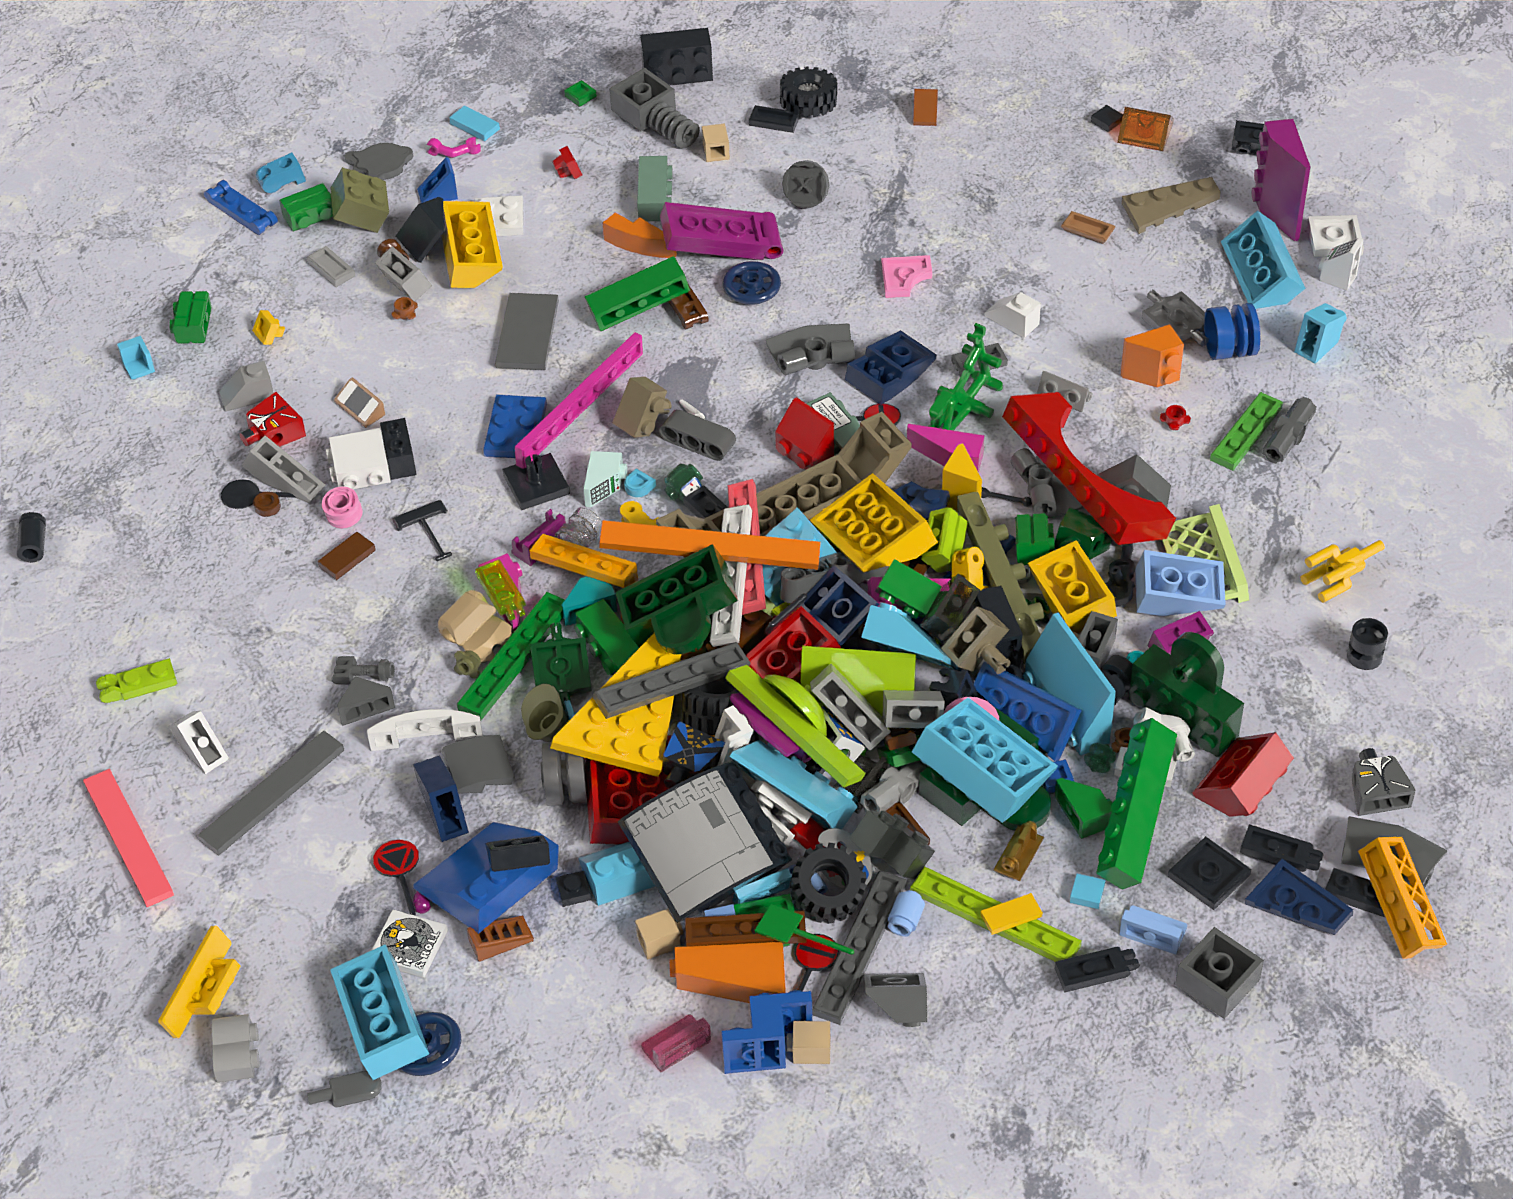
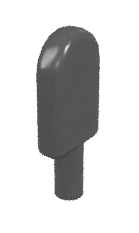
(348, 1090)

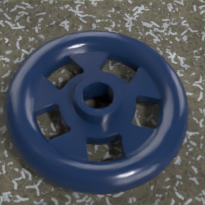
(751, 282)
(448, 1051)

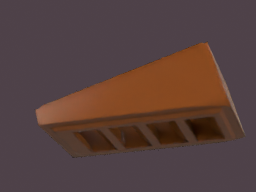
(495, 947)

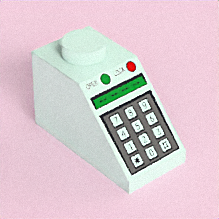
(603, 476)

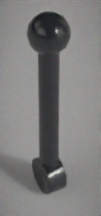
(1026, 501)

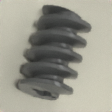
(673, 125)

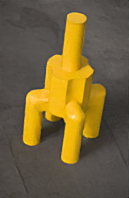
(1338, 568)

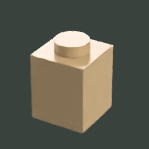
(715, 142)
(658, 933)
(810, 1042)

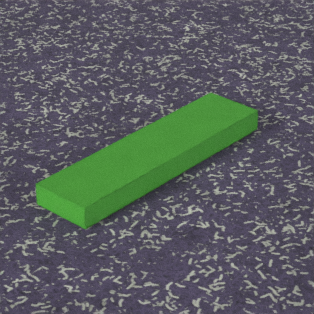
(1246, 431)

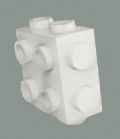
(358, 459)

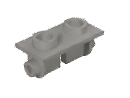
(1073, 393)

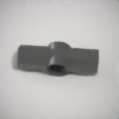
(1289, 430)

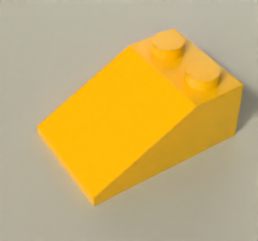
(1072, 586)

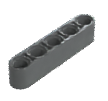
(801, 580)

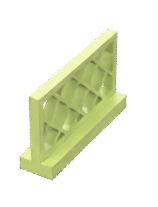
(1223, 548)

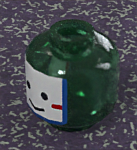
(682, 481)

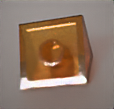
(1145, 128)

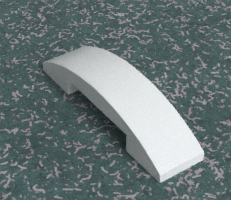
(423, 723)

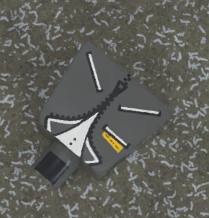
(1380, 784)

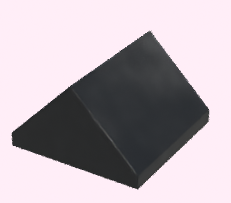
(423, 228)

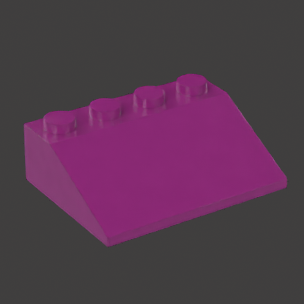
(1281, 176)

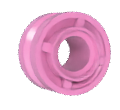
(342, 507)

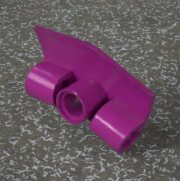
(767, 728)

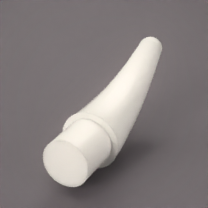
(690, 409)

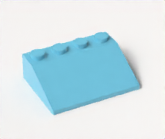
(896, 632)
(1068, 672)
(983, 759)
(812, 792)

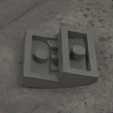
(478, 763)

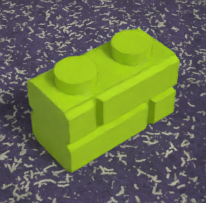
(950, 533)

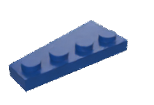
(1031, 707)

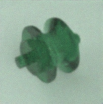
(1099, 757)

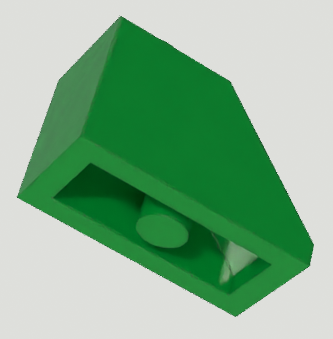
(1083, 806)

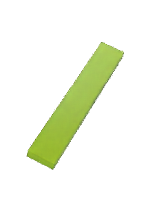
(795, 726)
(969, 903)

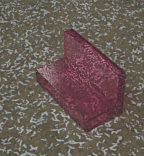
(677, 1042)

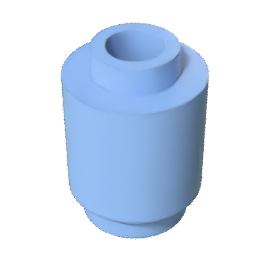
(906, 913)

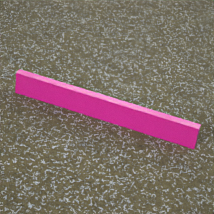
(579, 399)

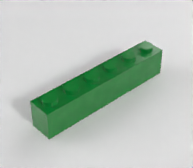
(1136, 804)

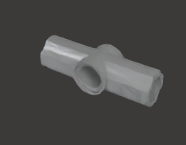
(893, 787)

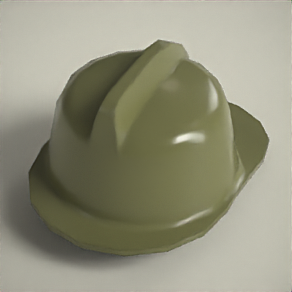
(543, 713)

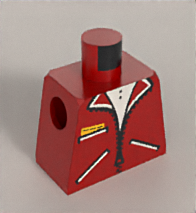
(275, 420)

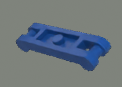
(240, 207)

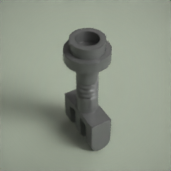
(348, 668)

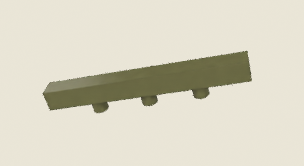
(997, 567)

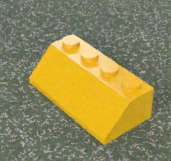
(470, 243)

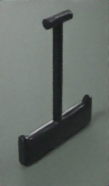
(420, 514)
(785, 613)

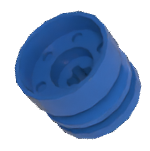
(1232, 331)

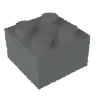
(637, 97)
(1219, 972)

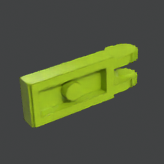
(136, 681)

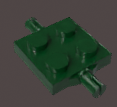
(562, 664)

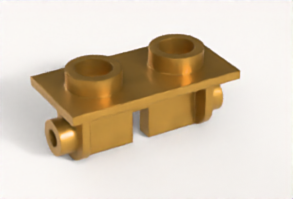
(1019, 851)

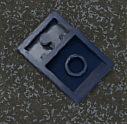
(889, 366)
(838, 604)

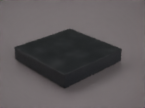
(1209, 873)

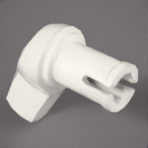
(1182, 746)

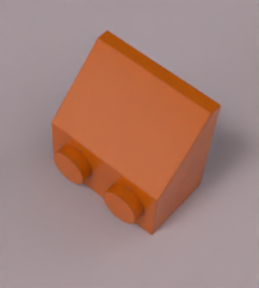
(1153, 357)

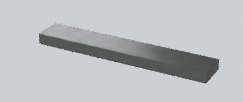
(669, 680)
(270, 793)
(863, 939)

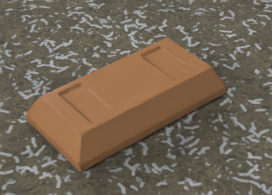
(1088, 227)

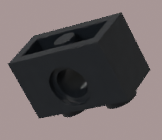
(398, 448)

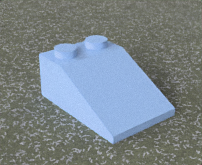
(1178, 584)

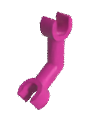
(437, 147)

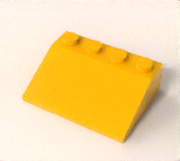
(874, 526)

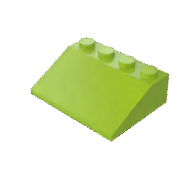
(866, 670)

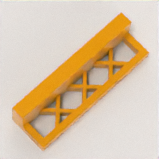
(584, 561)
(1397, 896)

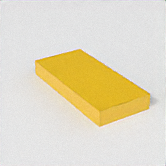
(1011, 913)

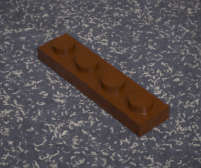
(731, 930)

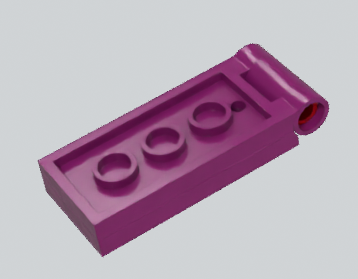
(720, 231)

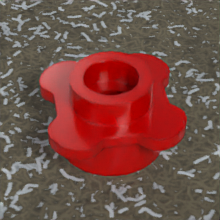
(1175, 417)

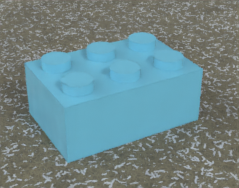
(792, 527)

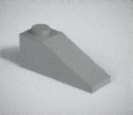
(281, 471)

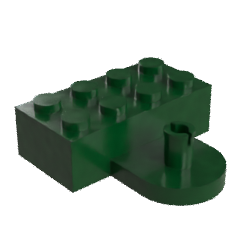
(678, 601)
(1189, 688)
(961, 808)

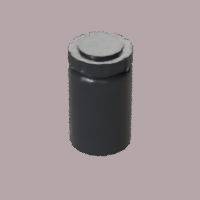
(31, 537)

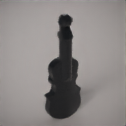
(1120, 576)

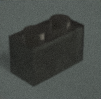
(950, 607)

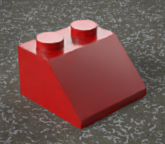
(805, 435)

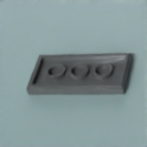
(527, 331)

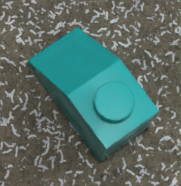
(586, 593)

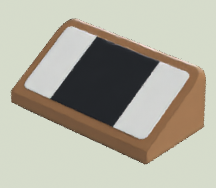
(360, 403)

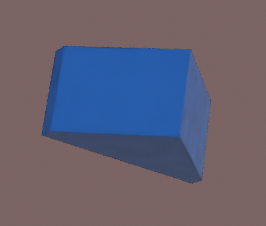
(439, 183)

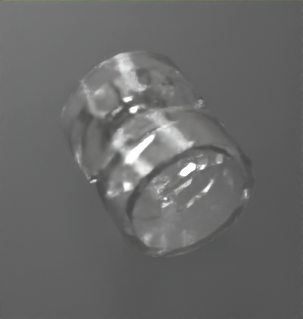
(582, 528)

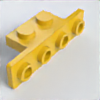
(201, 984)

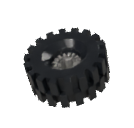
(808, 91)

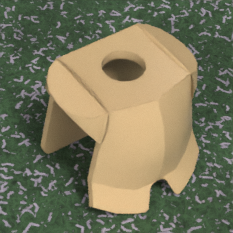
(474, 626)

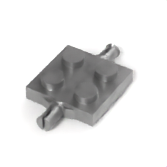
(1179, 312)

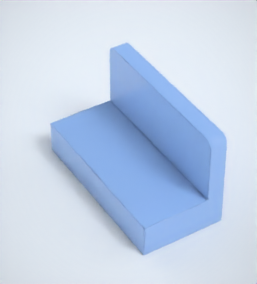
(1152, 929)

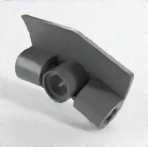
(812, 347)
(1045, 489)
(1363, 831)

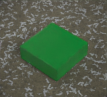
(580, 93)

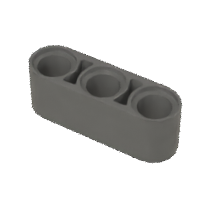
(697, 435)

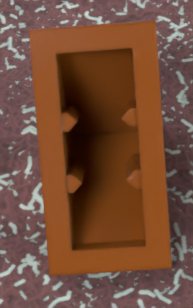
(925, 107)

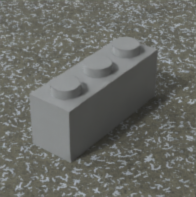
(849, 706)

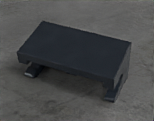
(956, 687)

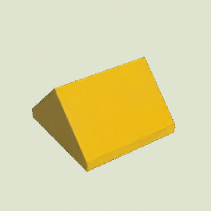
(960, 476)

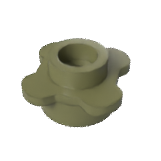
(467, 663)

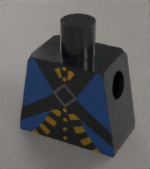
(689, 754)

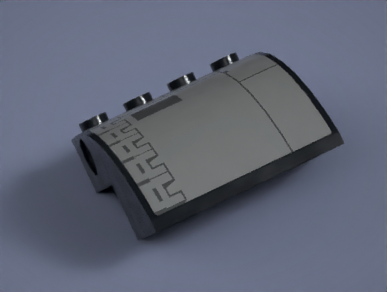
(704, 840)

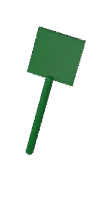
(782, 923)

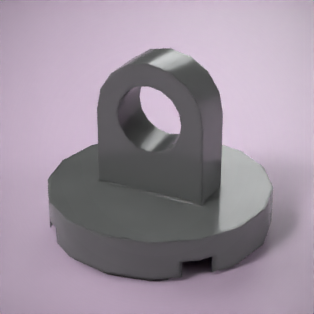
(805, 184)

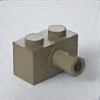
(641, 406)
(976, 642)

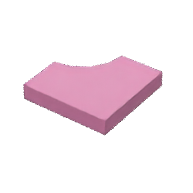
(903, 273)

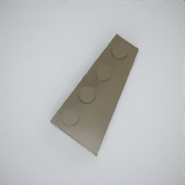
(1158, 204)

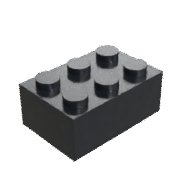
(678, 55)

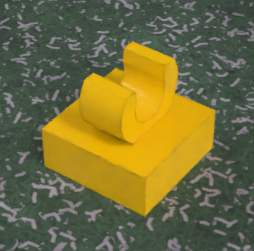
(267, 327)

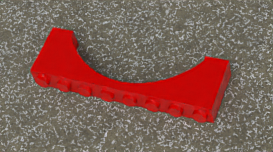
(1120, 513)

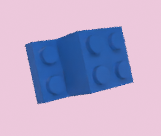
(764, 1043)

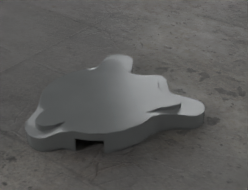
(380, 160)

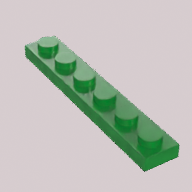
(512, 657)

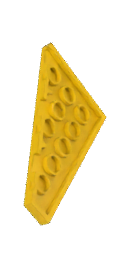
(628, 739)

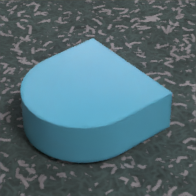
(639, 484)

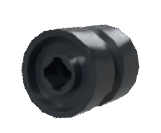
(1367, 643)
(1118, 673)

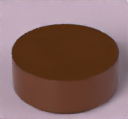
(267, 504)

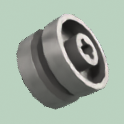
(562, 773)

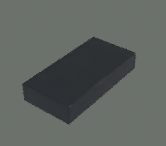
(773, 119)

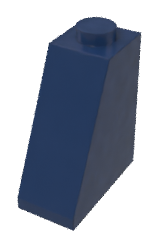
(441, 798)

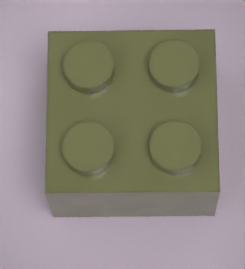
(359, 200)

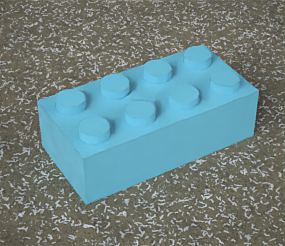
(379, 1012)

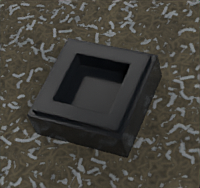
(1107, 118)

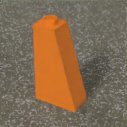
(730, 970)

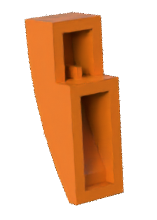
(636, 236)

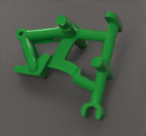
(959, 402)

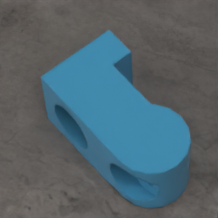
(279, 173)

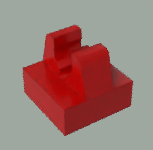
(568, 164)

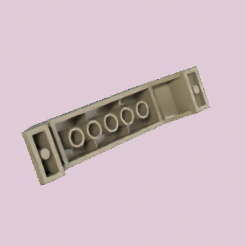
(873, 449)

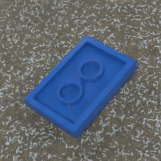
(511, 421)

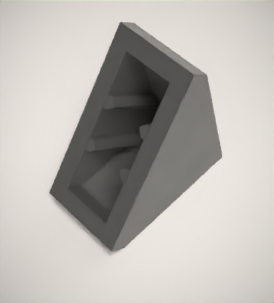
(364, 700)

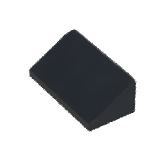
(518, 853)

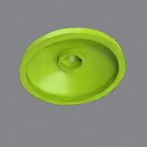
(800, 698)

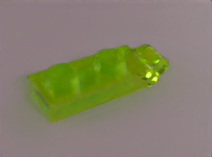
(501, 589)

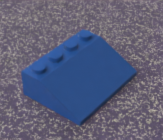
(470, 888)

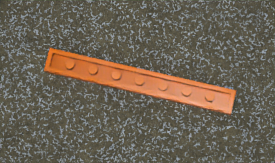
(730, 545)

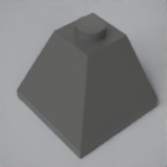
(900, 996)

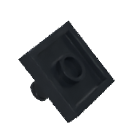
(537, 482)

